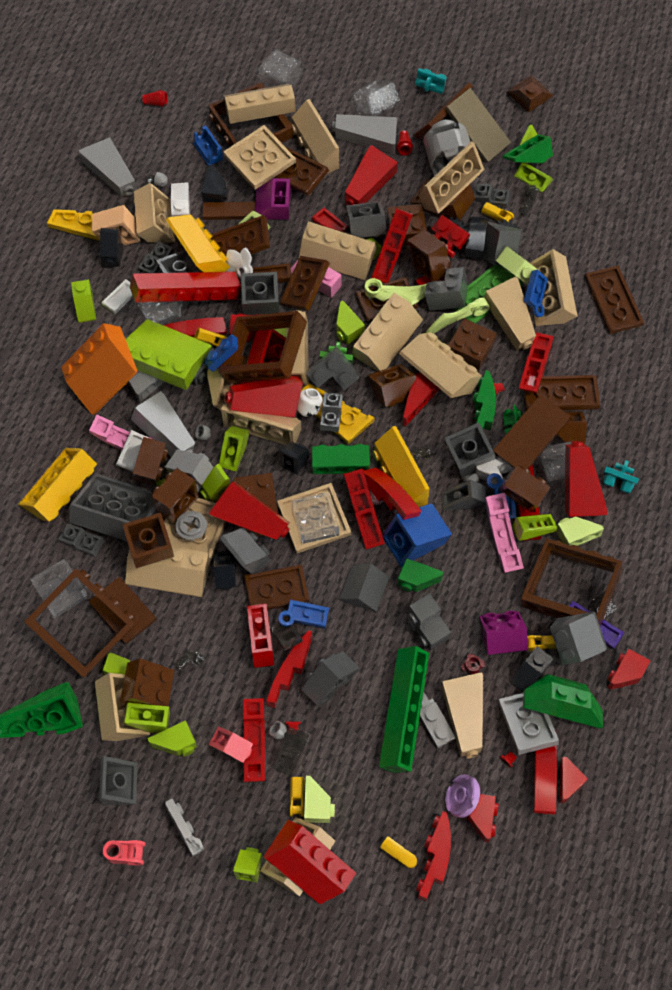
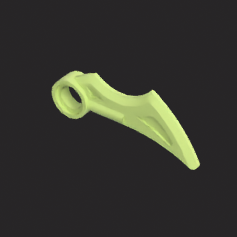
(410, 293)
(476, 308)

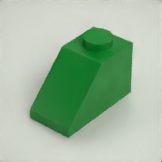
(418, 576)

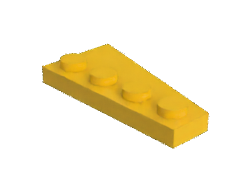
(72, 222)
(351, 422)

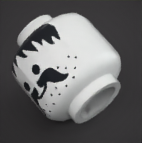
(309, 402)

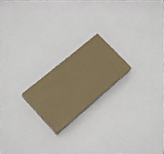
(479, 124)

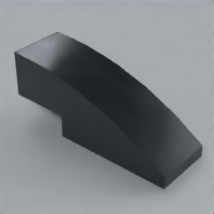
(476, 241)

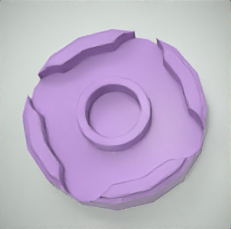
(462, 796)

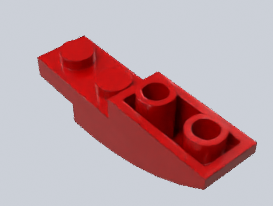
(439, 849)

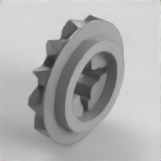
(187, 519)

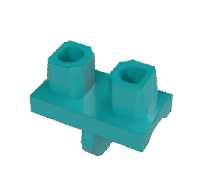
(430, 81)
(628, 480)

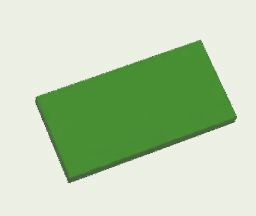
(492, 277)

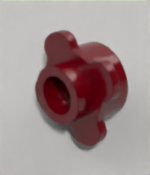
(472, 659)

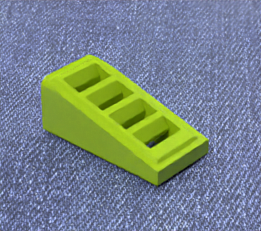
(524, 532)

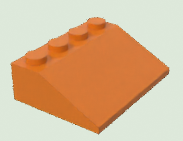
(100, 367)

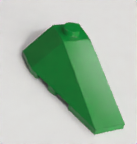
(47, 711)

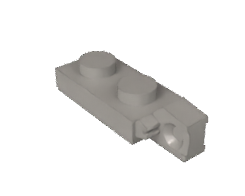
(435, 723)
(184, 828)

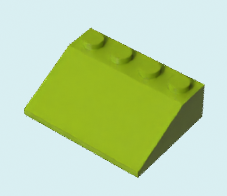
(167, 353)

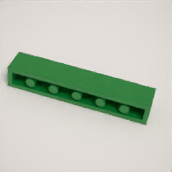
(404, 710)

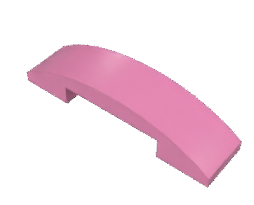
(109, 433)
(503, 533)

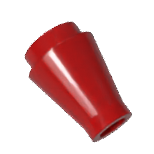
(156, 98)
(404, 143)

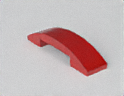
(255, 733)

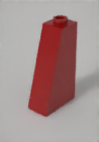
(370, 176)
(266, 397)
(582, 484)
(249, 512)

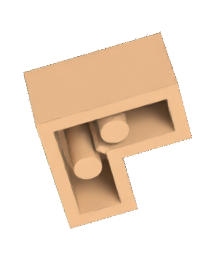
(119, 219)

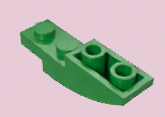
(485, 401)

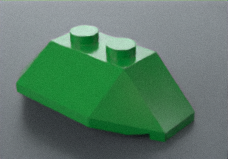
(564, 700)

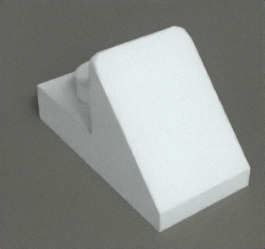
(493, 466)

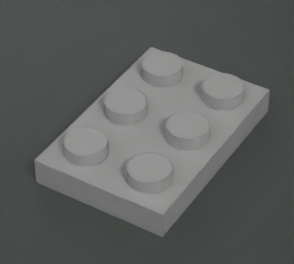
(527, 727)

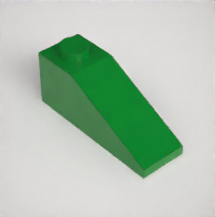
(534, 150)

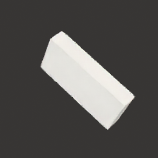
(118, 297)
(130, 451)

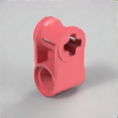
(126, 852)

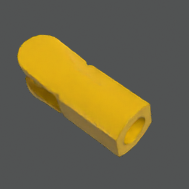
(495, 213)
(208, 336)
(547, 642)
(297, 790)
(399, 853)

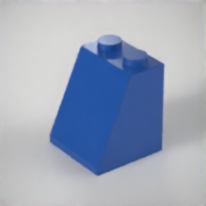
(416, 535)

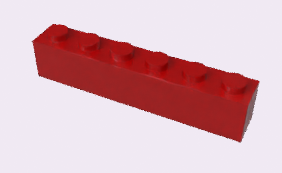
(185, 286)

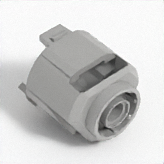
(447, 140)

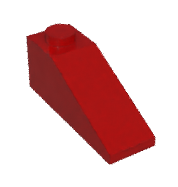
(419, 395)
(260, 635)

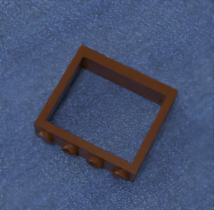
(219, 108)
(233, 372)
(576, 554)
(98, 590)

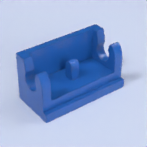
(208, 146)

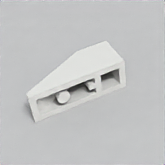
(180, 199)

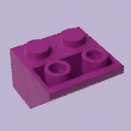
(274, 199)
(504, 632)

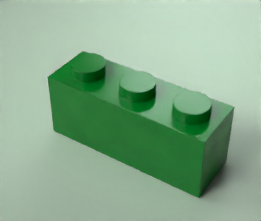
(340, 458)

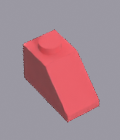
(231, 744)

